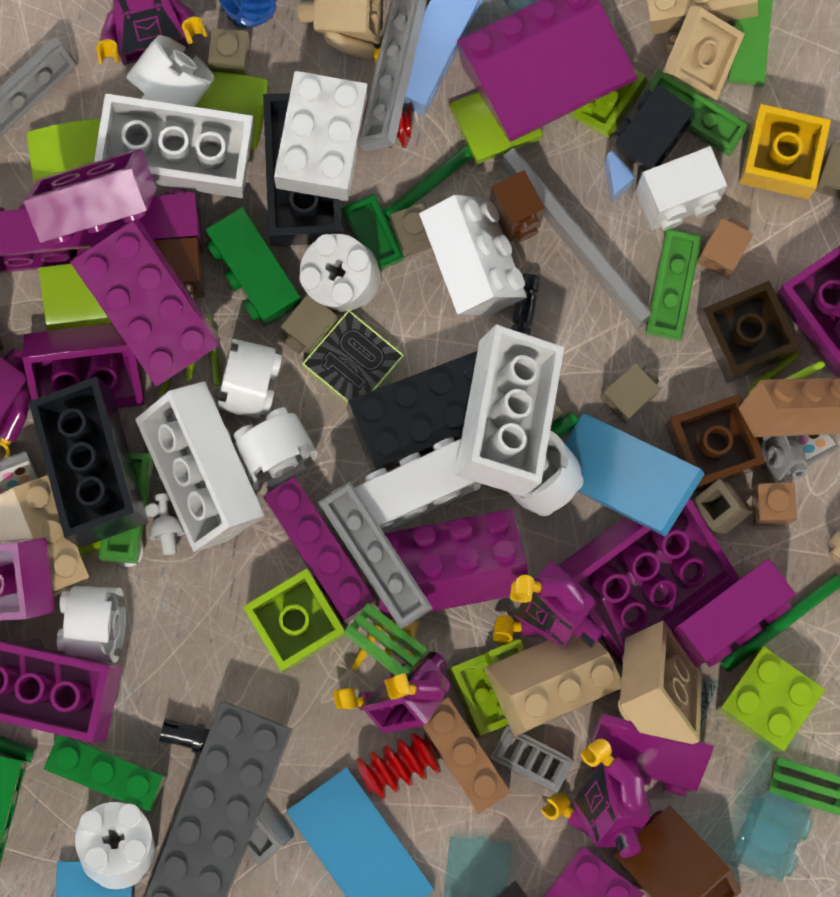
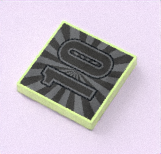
(352, 358)

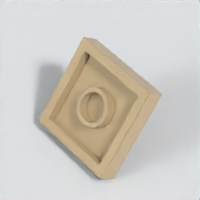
(702, 52)

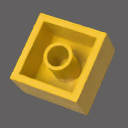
(785, 151)

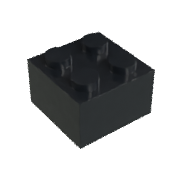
(654, 129)

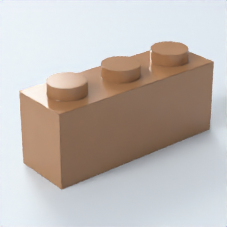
(793, 407)
(464, 757)

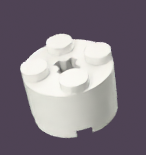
(169, 74)
(320, 268)
(247, 379)
(274, 448)
(559, 480)
(92, 623)
(111, 824)

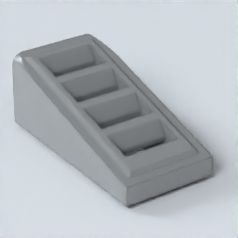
(557, 778)

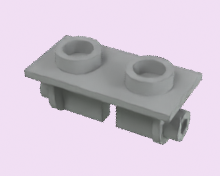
(782, 457)

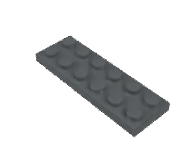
(220, 805)

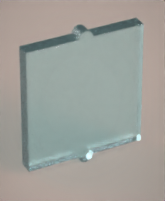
(476, 867)

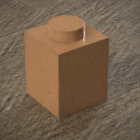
(725, 247)
(774, 504)

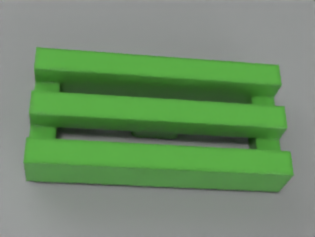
(394, 631)
(777, 776)

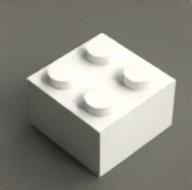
(681, 189)

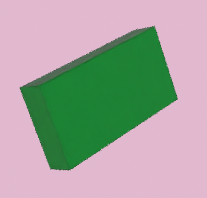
(372, 230)

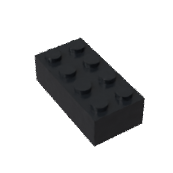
(292, 216)
(413, 413)
(88, 462)

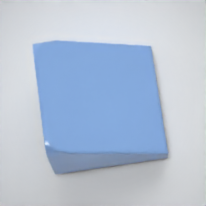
(618, 176)

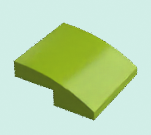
(237, 95)
(608, 111)
(483, 132)
(62, 147)
(68, 300)
(476, 691)

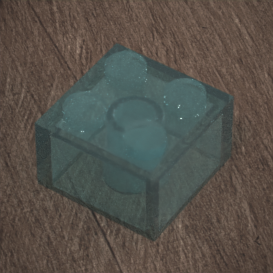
(771, 836)

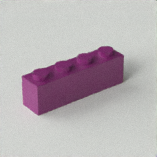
(319, 549)

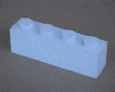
(437, 45)

